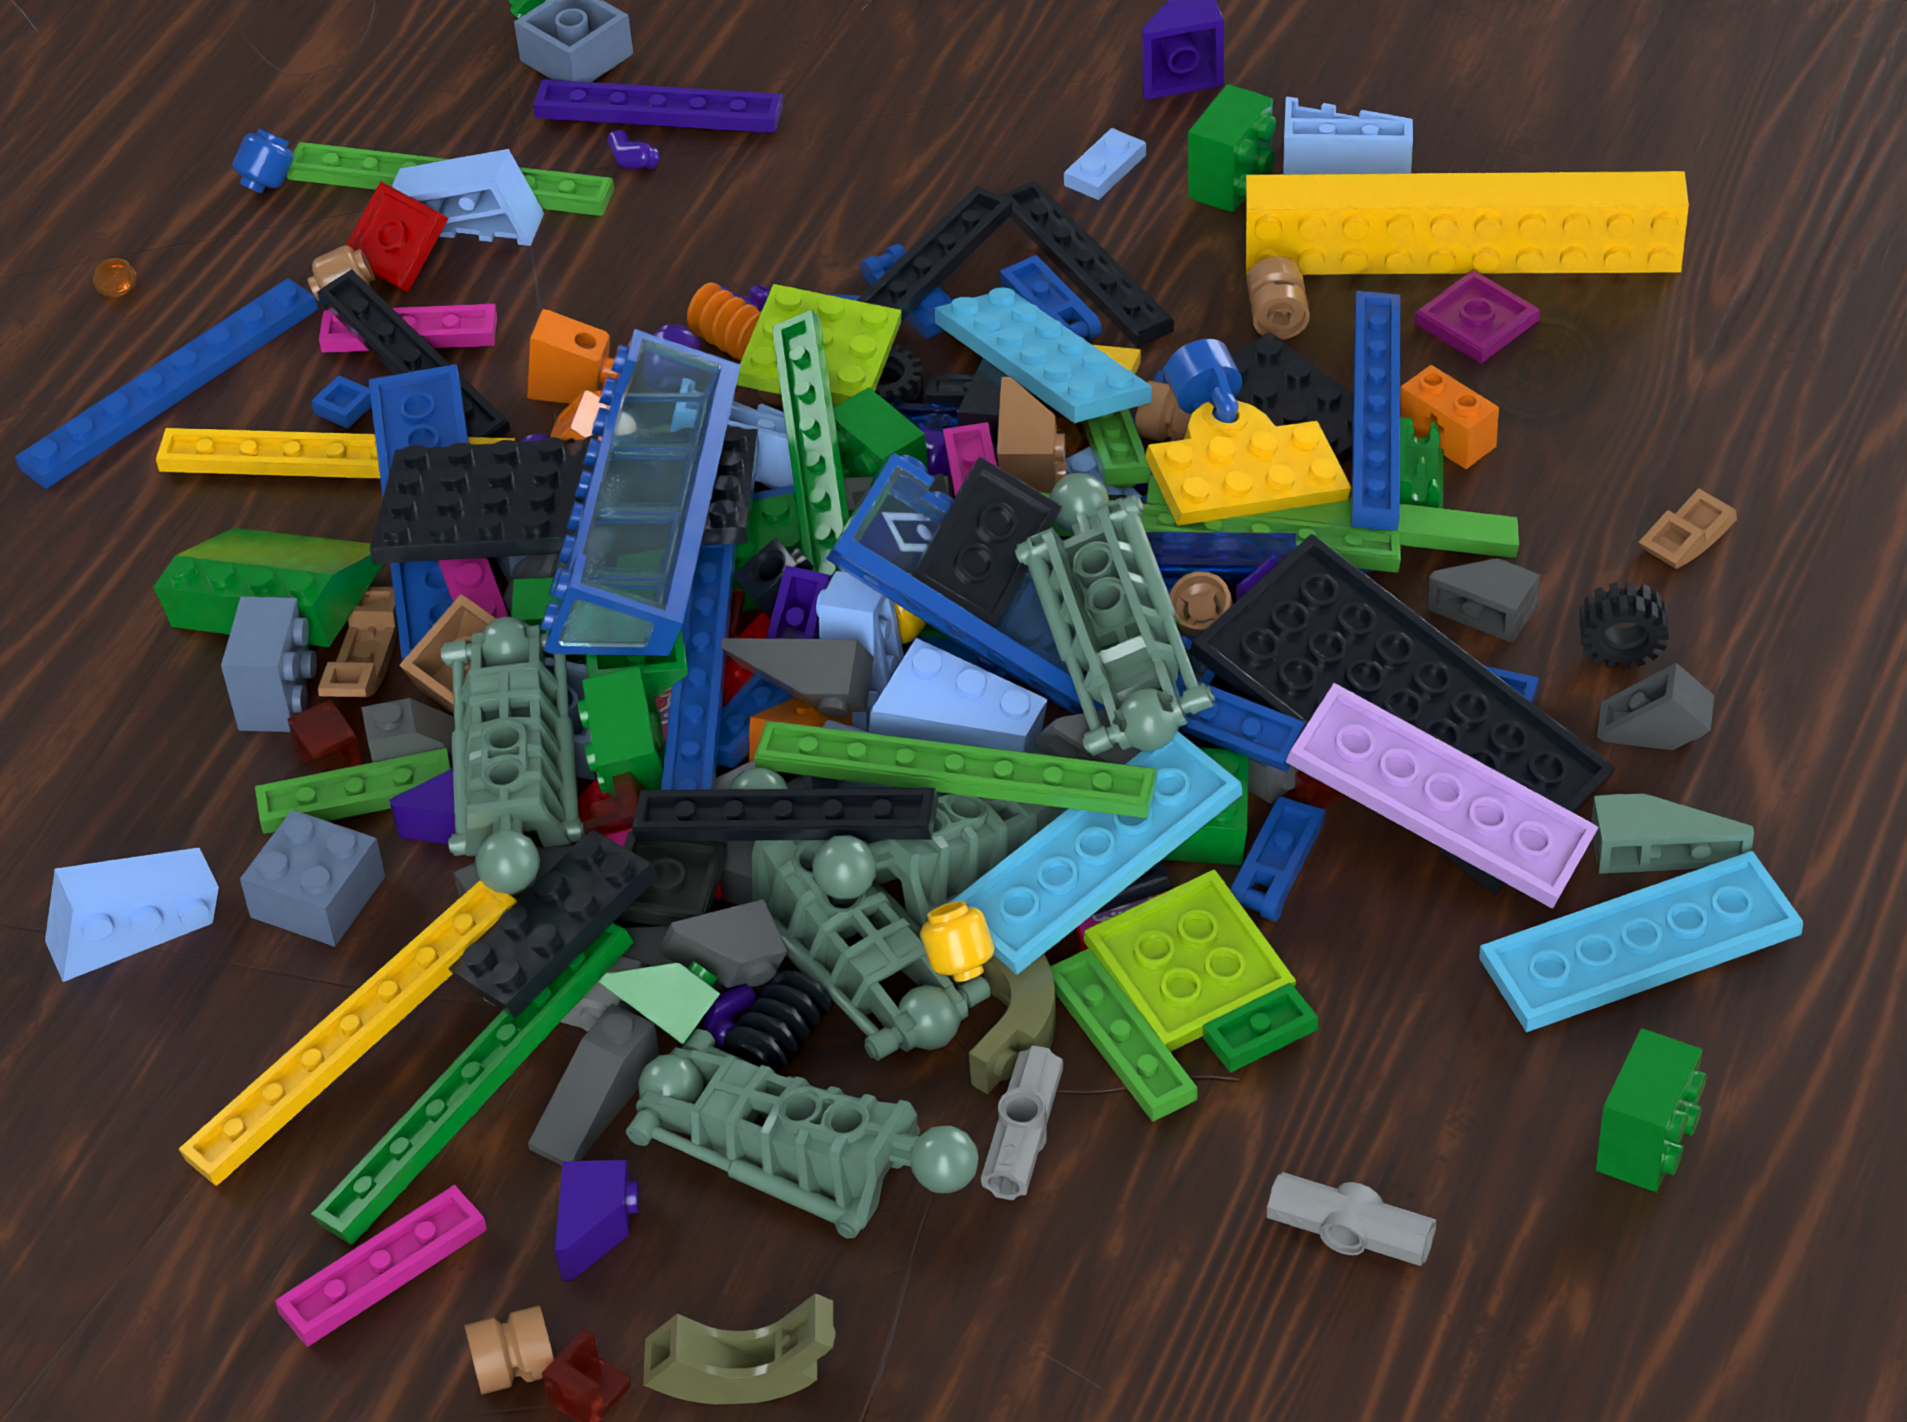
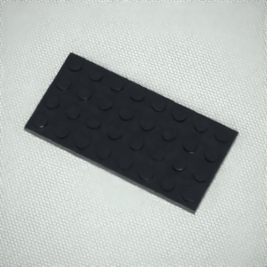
(520, 496)
(1330, 623)

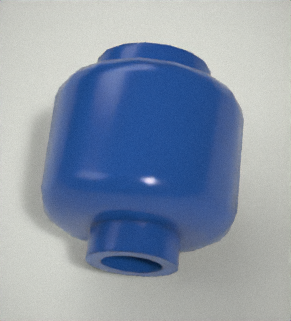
(262, 160)

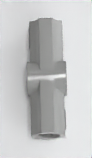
(1022, 1123)
(1351, 1218)

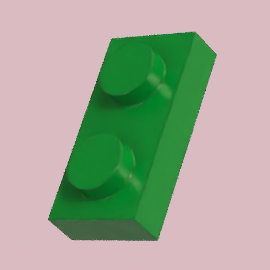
(1260, 1027)

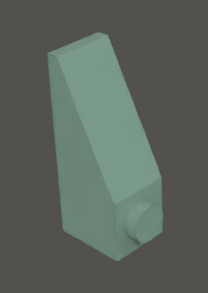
(1662, 835)

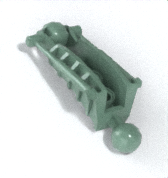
(1102, 593)
(510, 753)
(966, 843)
(890, 943)
(816, 1143)

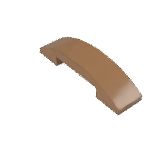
(365, 649)

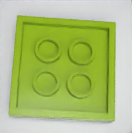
(854, 338)
(1187, 958)

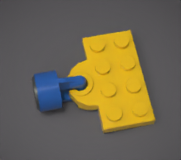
(1232, 452)

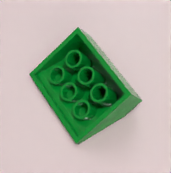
(324, 574)

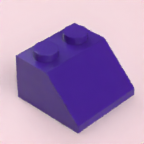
(1183, 49)

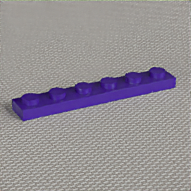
(658, 106)

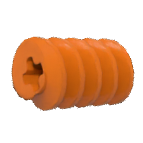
(722, 319)

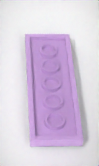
(1442, 795)

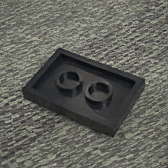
(977, 539)

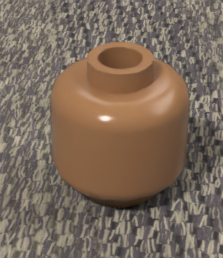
(336, 263)

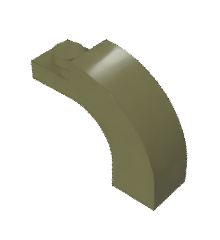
(1026, 1022)
(739, 1366)

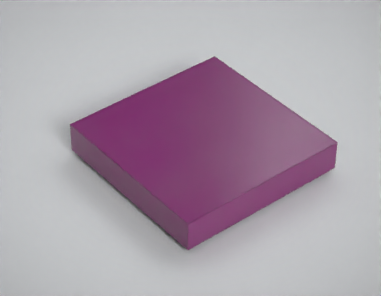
(1477, 316)

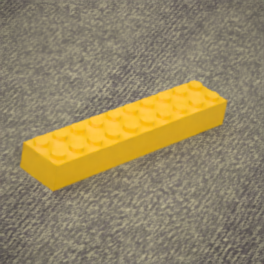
(1469, 222)

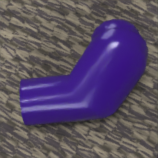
(632, 154)

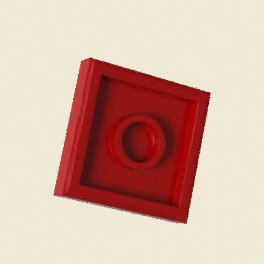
(396, 235)

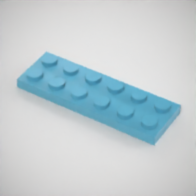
(1042, 355)
(1094, 856)
(1640, 940)

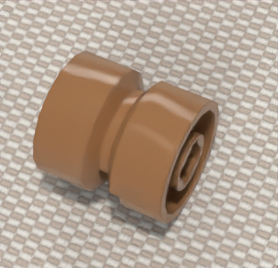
(1278, 297)
(1162, 416)
(1199, 602)
(509, 1349)

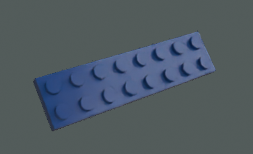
(427, 412)

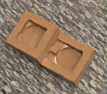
(1690, 530)

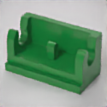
(1420, 466)

